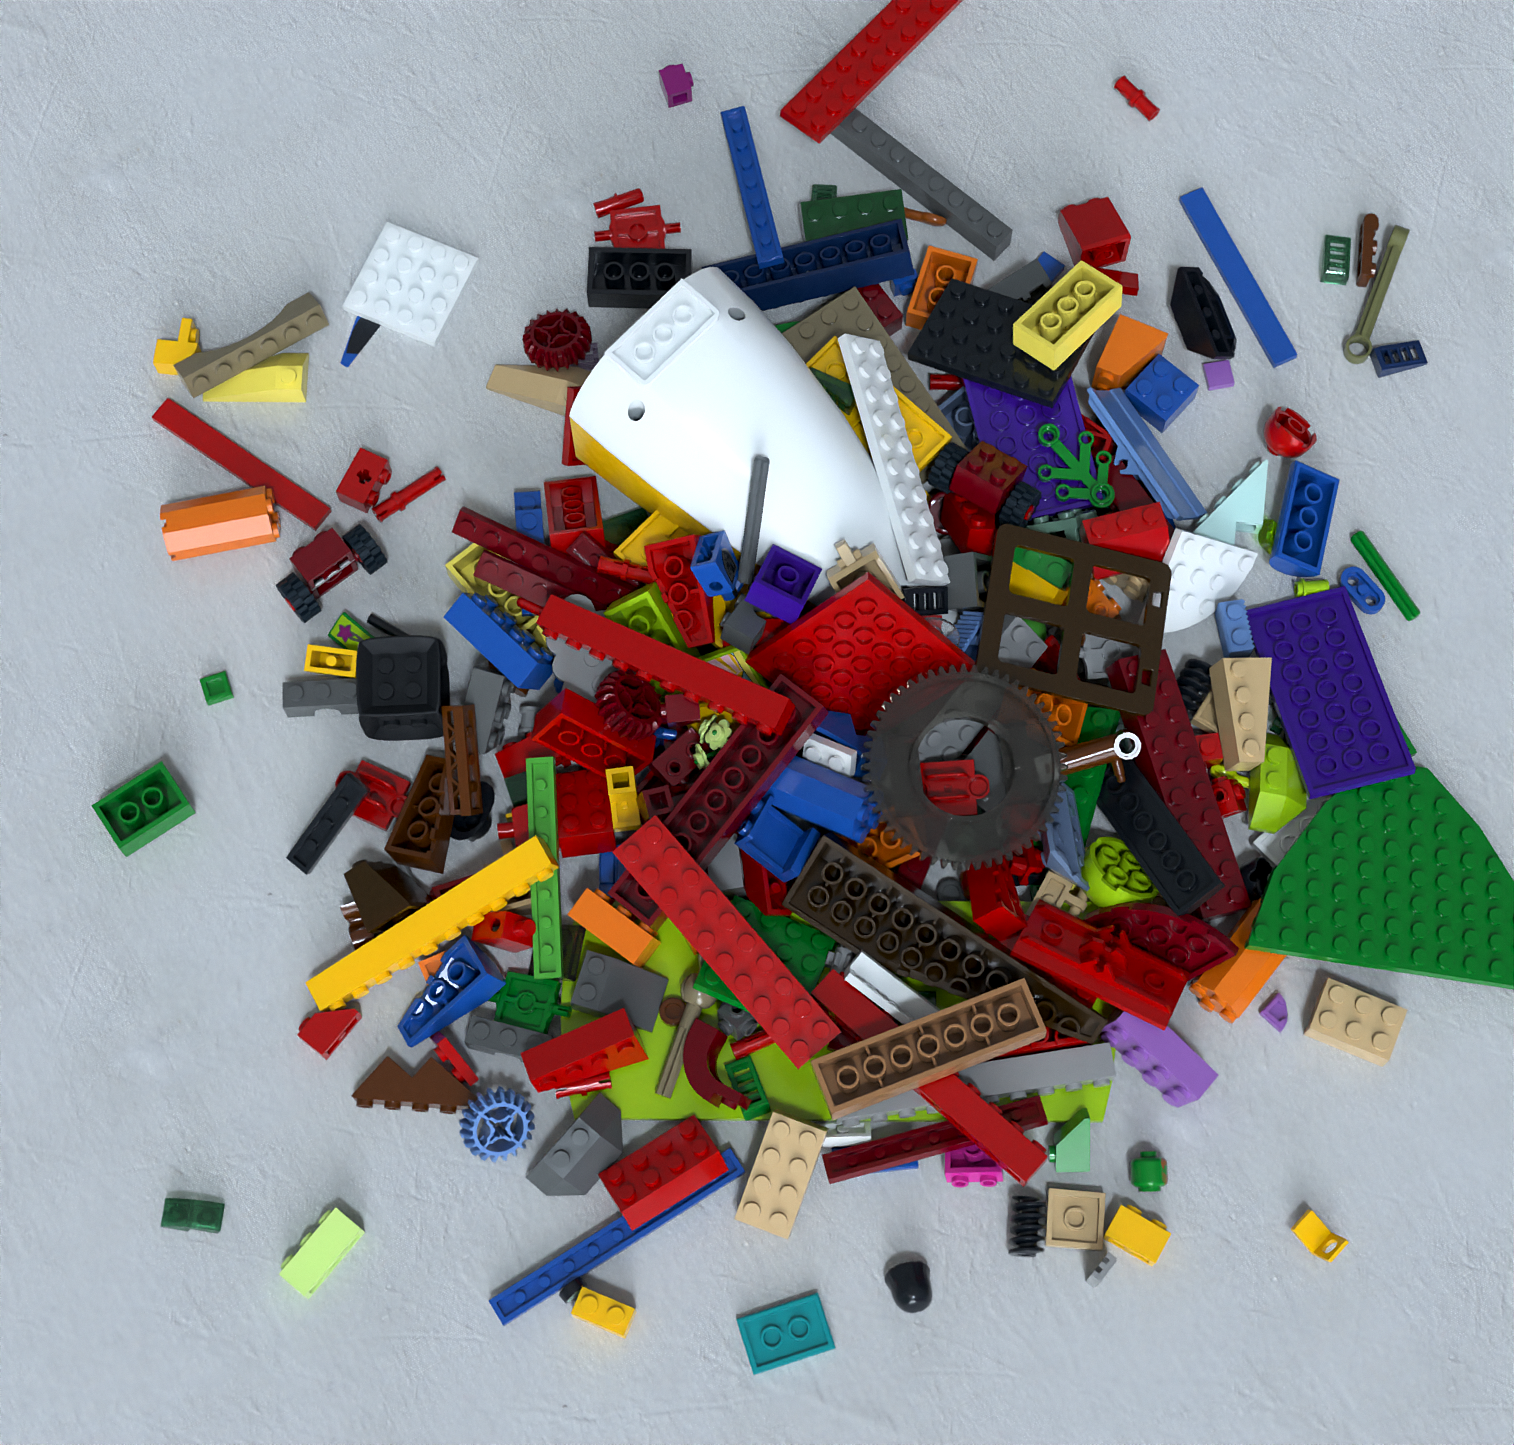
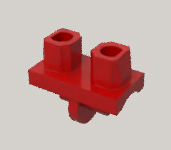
(1026, 863)

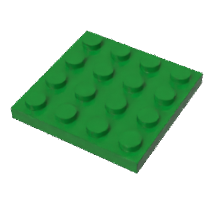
(795, 944)

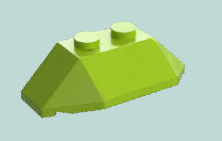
(1275, 788)

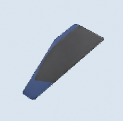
(359, 337)

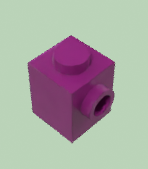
(676, 85)

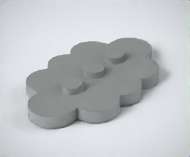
(577, 668)

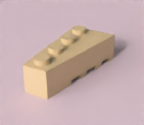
(1241, 709)

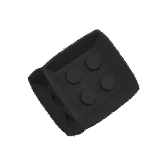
(402, 687)

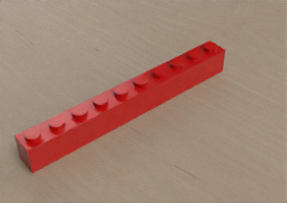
(666, 665)
(949, 1095)

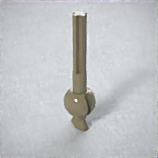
(695, 1002)

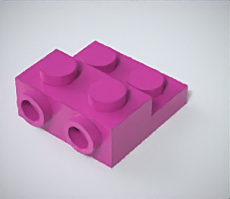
(971, 1165)

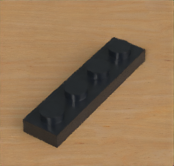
(328, 823)

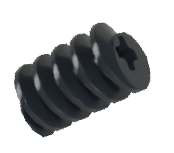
(1192, 683)
(1027, 1226)

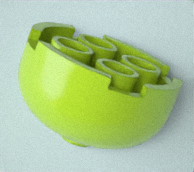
(1115, 875)

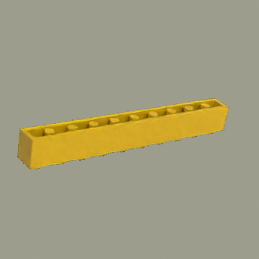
(432, 925)

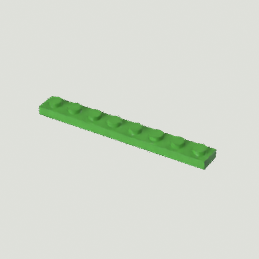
(545, 894)

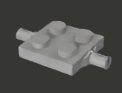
(1101, 653)

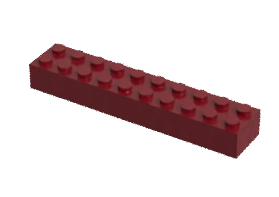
(1178, 774)
(728, 793)

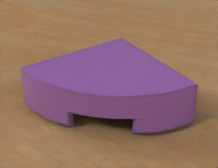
(1276, 1012)

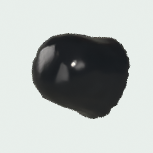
(910, 1286)

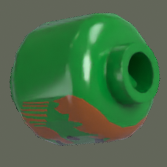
(1148, 1172)

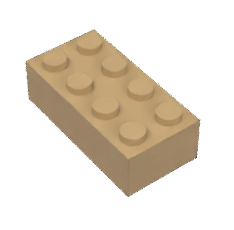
(781, 1173)

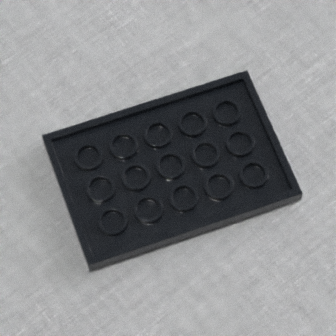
(973, 339)

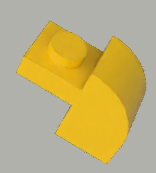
(171, 352)
(622, 797)

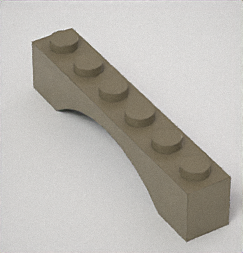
(210, 368)

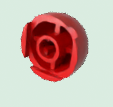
(1288, 434)

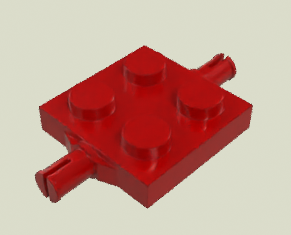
(637, 228)

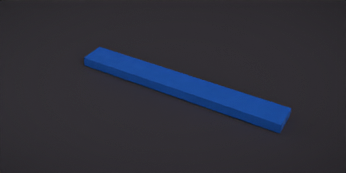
(752, 187)
(1238, 277)

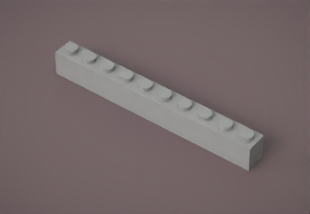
(1011, 1079)

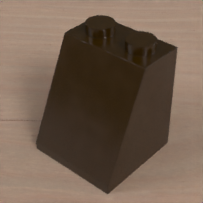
(384, 894)

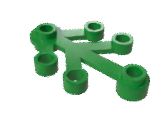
(1078, 469)

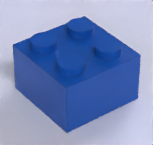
(1161, 393)

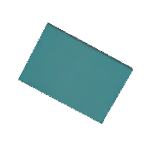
(785, 1334)

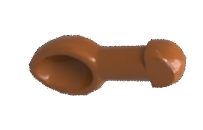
(925, 217)

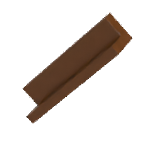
(466, 760)

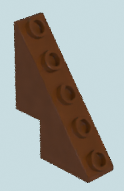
(426, 1089)

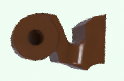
(357, 928)

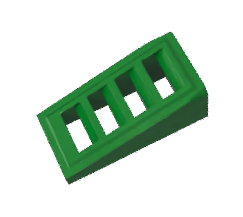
(759, 1104)

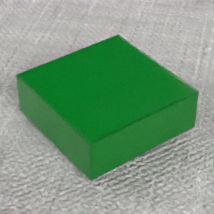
(216, 688)

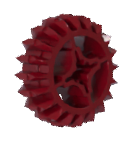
(557, 339)
(629, 705)

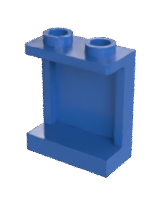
(776, 840)

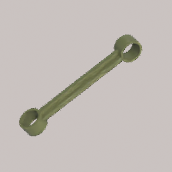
(1377, 295)

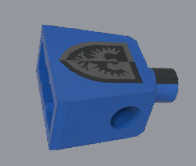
(716, 566)

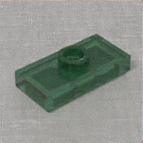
(621, 527)

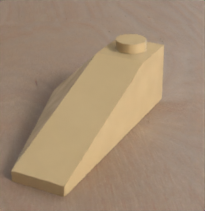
(537, 385)

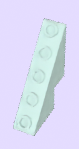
(1240, 511)

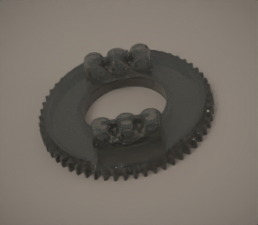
(1027, 756)

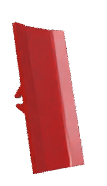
(1101, 964)

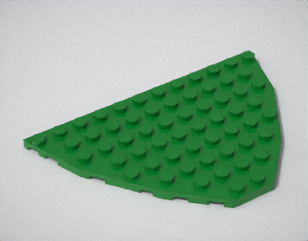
(1393, 885)

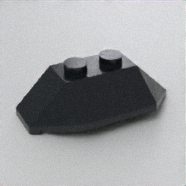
(1201, 315)

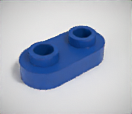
(1363, 590)

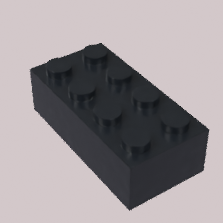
(634, 275)

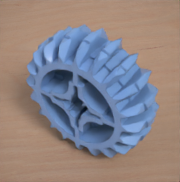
(485, 1143)

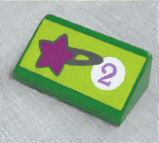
(348, 633)

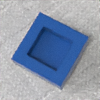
(905, 285)

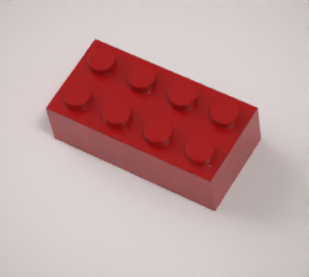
(571, 509)
(577, 732)
(663, 1172)

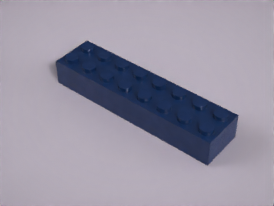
(824, 266)

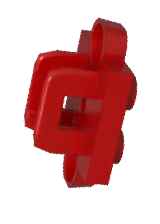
(954, 786)
(385, 797)

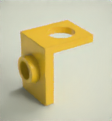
(1317, 1236)

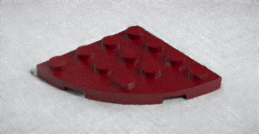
(1174, 938)

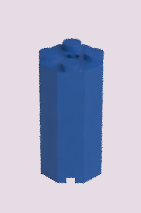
(824, 799)

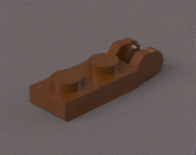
(1367, 249)

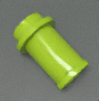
(1304, 588)

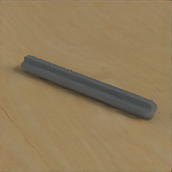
(753, 519)

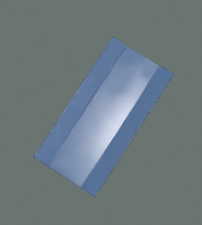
(1144, 454)

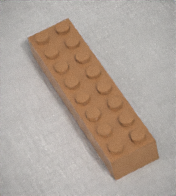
(928, 1049)

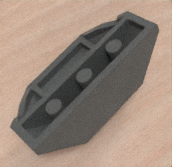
(581, 1152)

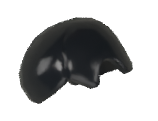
(1255, 876)

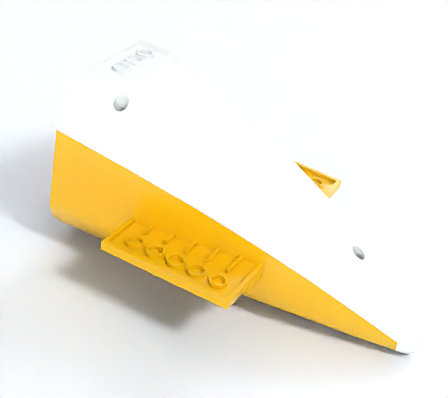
(703, 393)

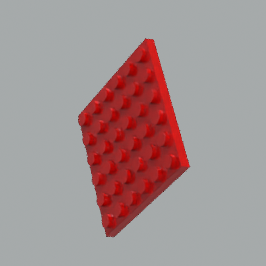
(857, 651)

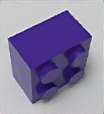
(783, 584)

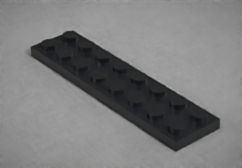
(1157, 839)

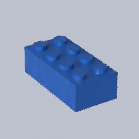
(501, 640)

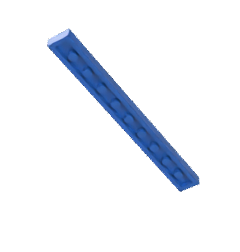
(597, 1250)

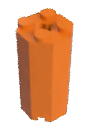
(220, 523)
(1238, 980)

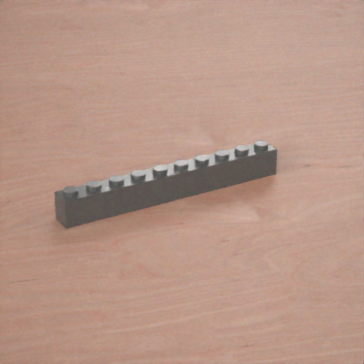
(924, 184)

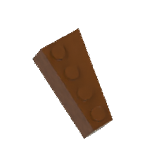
(425, 821)

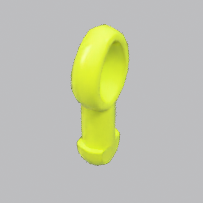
(1219, 770)

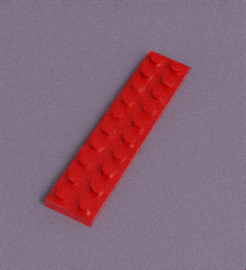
(863, 65)

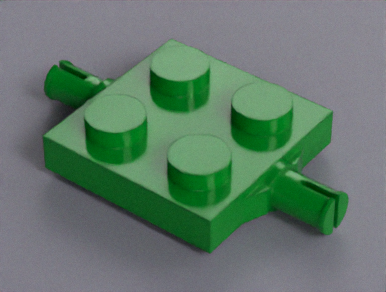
(528, 1002)

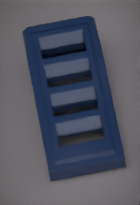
(1382, 369)

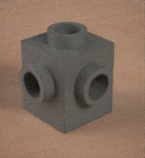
(735, 1021)

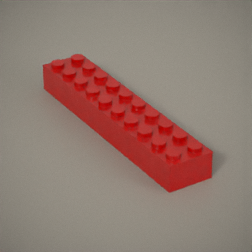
(727, 941)

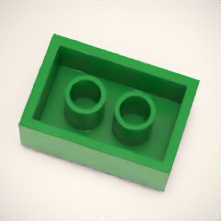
(143, 809)

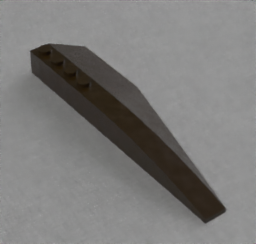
(920, 937)

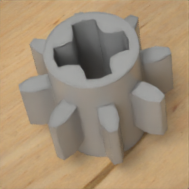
(840, 959)

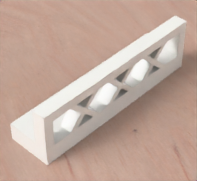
(887, 989)

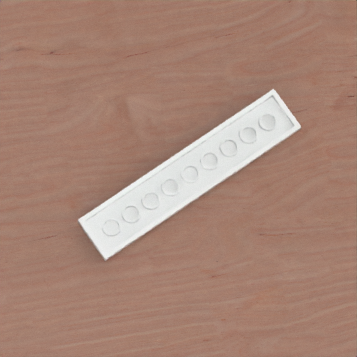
(894, 461)

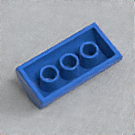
(1303, 521)

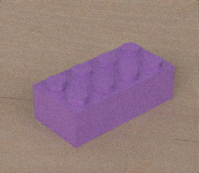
(1159, 1057)

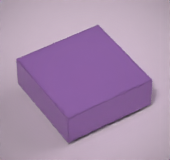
(1218, 375)

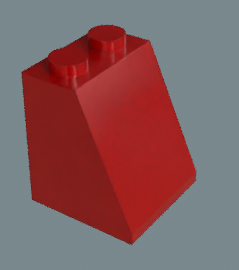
(1094, 233)

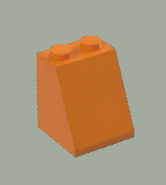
(1127, 353)

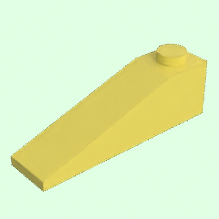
(272, 380)

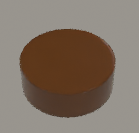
(672, 1011)

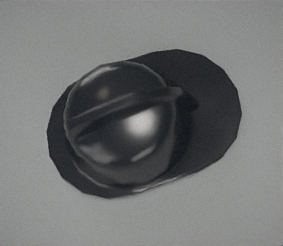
(477, 825)

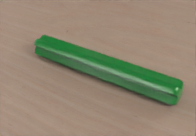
(1385, 576)

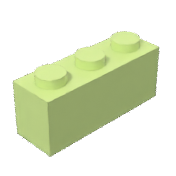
(321, 1252)

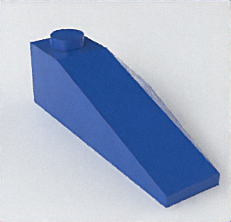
(458, 987)

